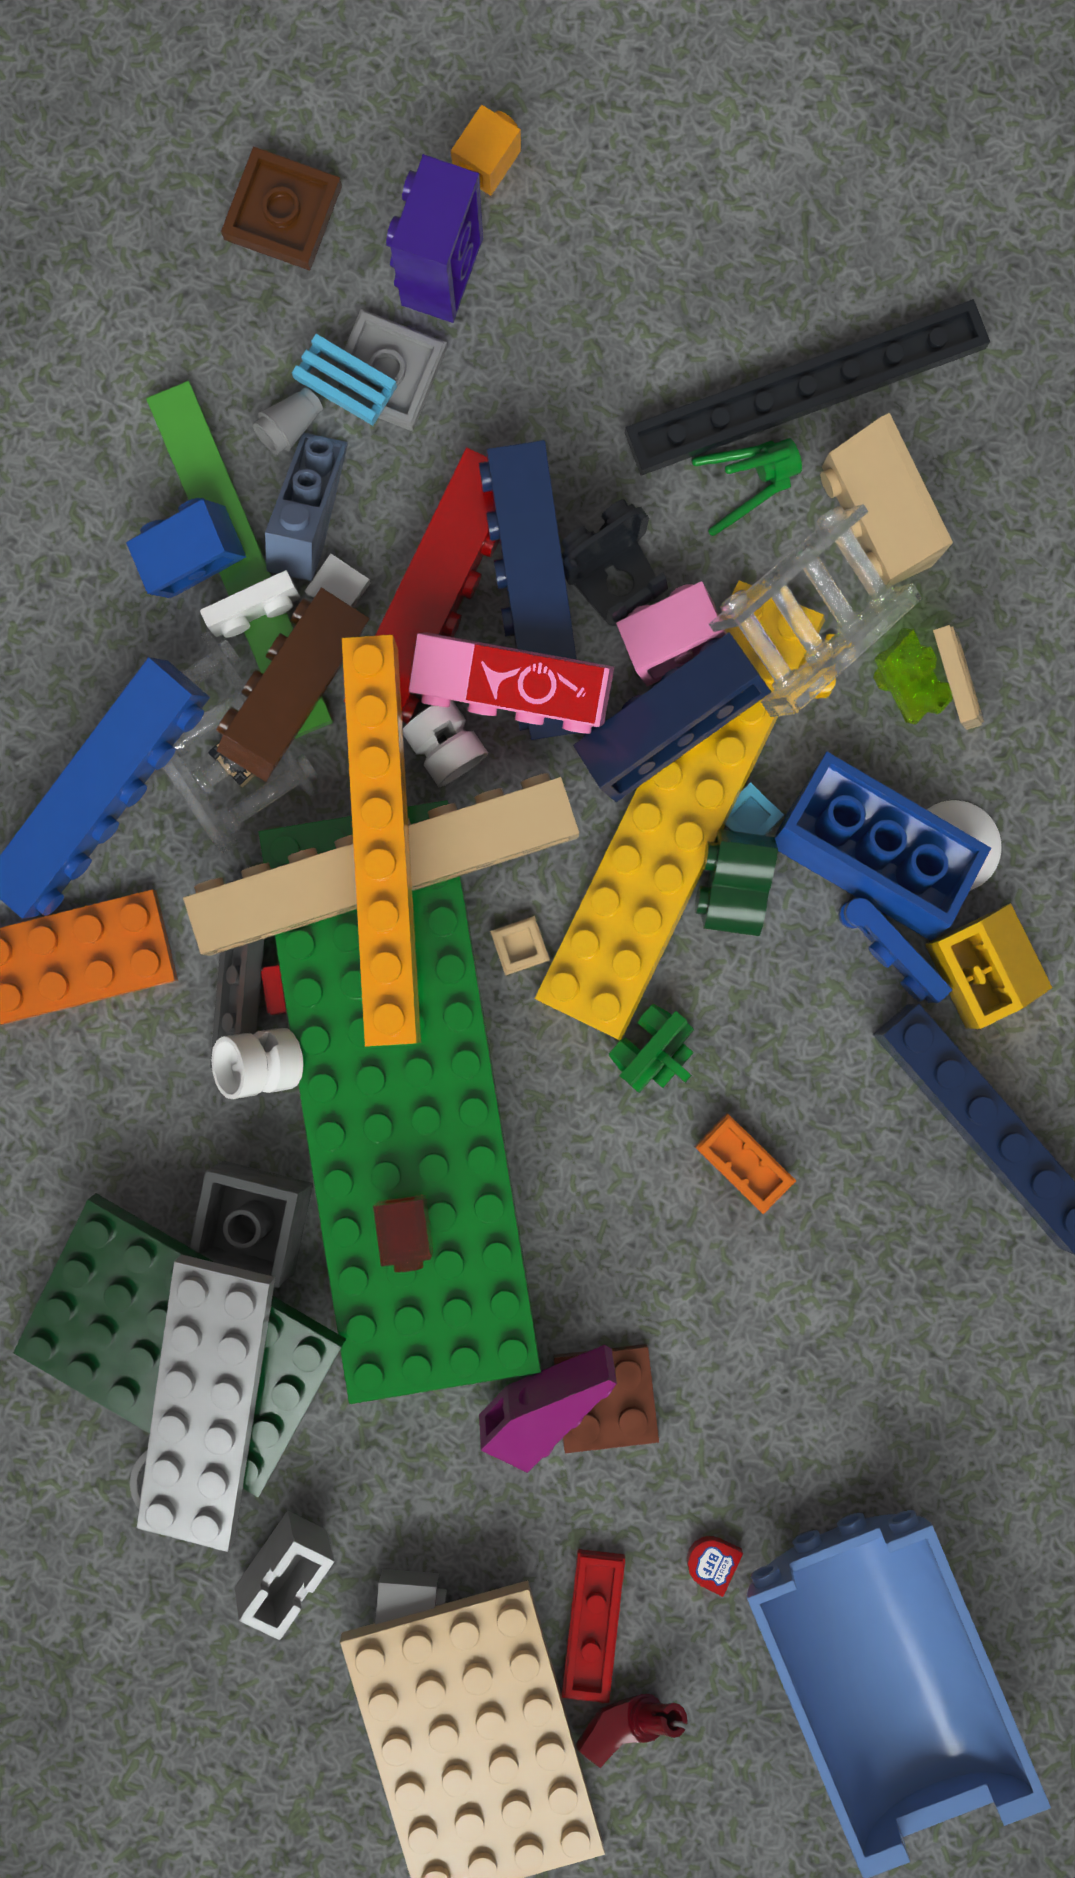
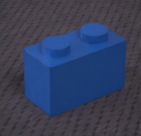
(185, 548)

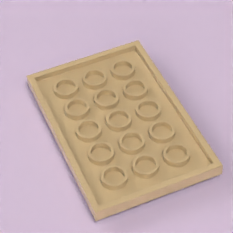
(473, 1739)

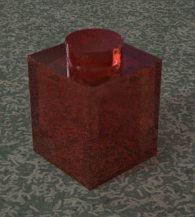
(403, 1232)

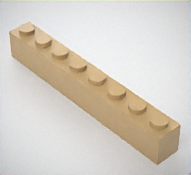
(325, 883)

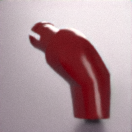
(629, 1721)

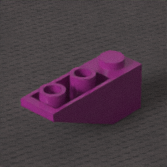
(542, 1408)

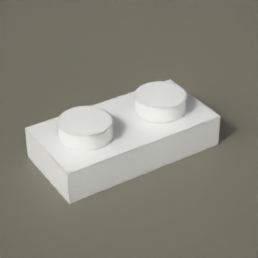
(267, 597)

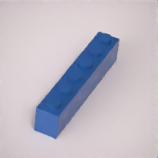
(98, 787)

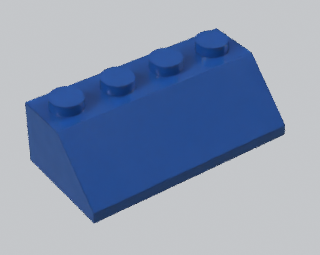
(881, 847)

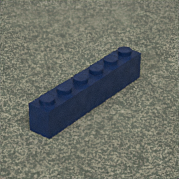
(530, 557)
(983, 1120)

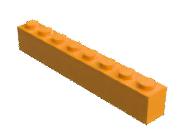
(381, 841)

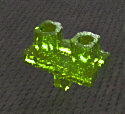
(909, 676)

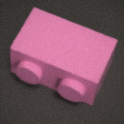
(669, 631)

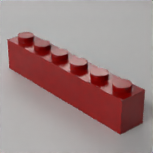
(441, 570)

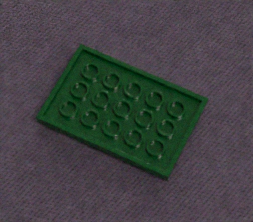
(106, 1322)

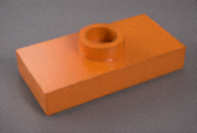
(745, 1163)

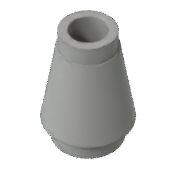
(287, 420)

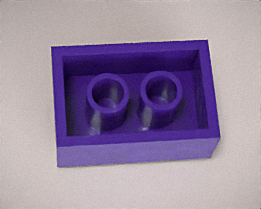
(436, 237)

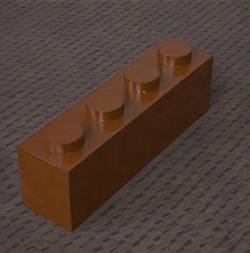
(290, 685)

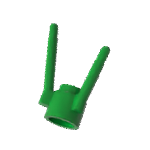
(772, 462)

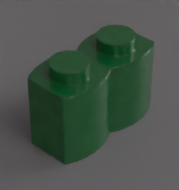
(737, 883)

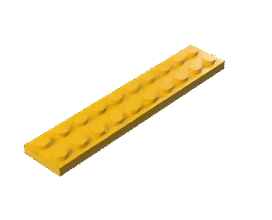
(660, 857)

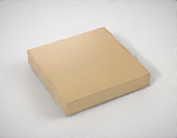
(958, 677)

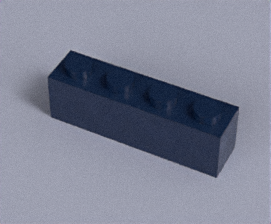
(671, 717)

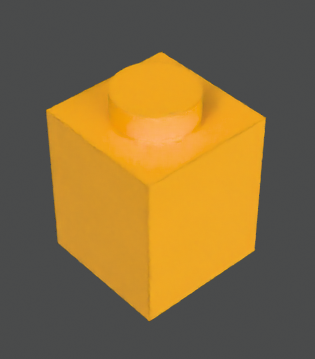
(488, 147)

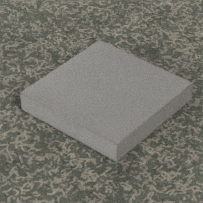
(400, 354)

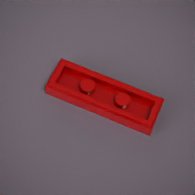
(593, 1626)

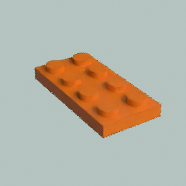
(83, 956)

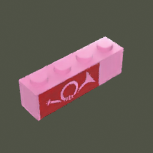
(510, 680)

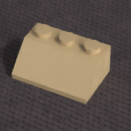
(902, 523)

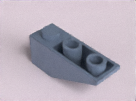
(304, 507)

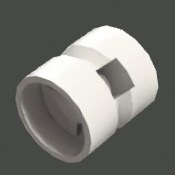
(452, 757)
(257, 1063)

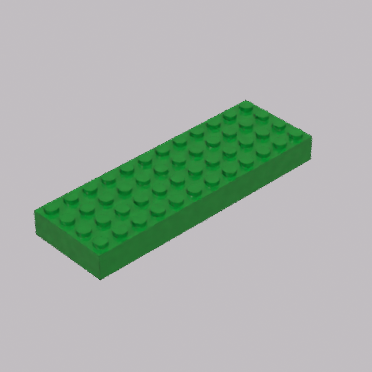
(403, 1127)

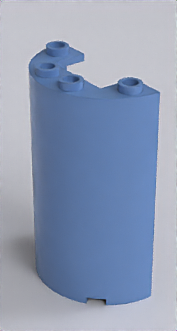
(890, 1684)

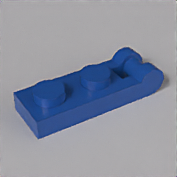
(892, 948)

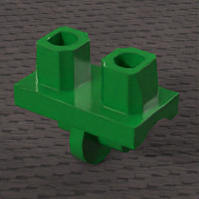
(642, 1065)

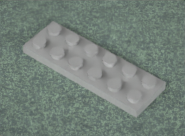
(205, 1401)

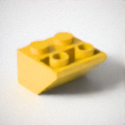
(989, 968)

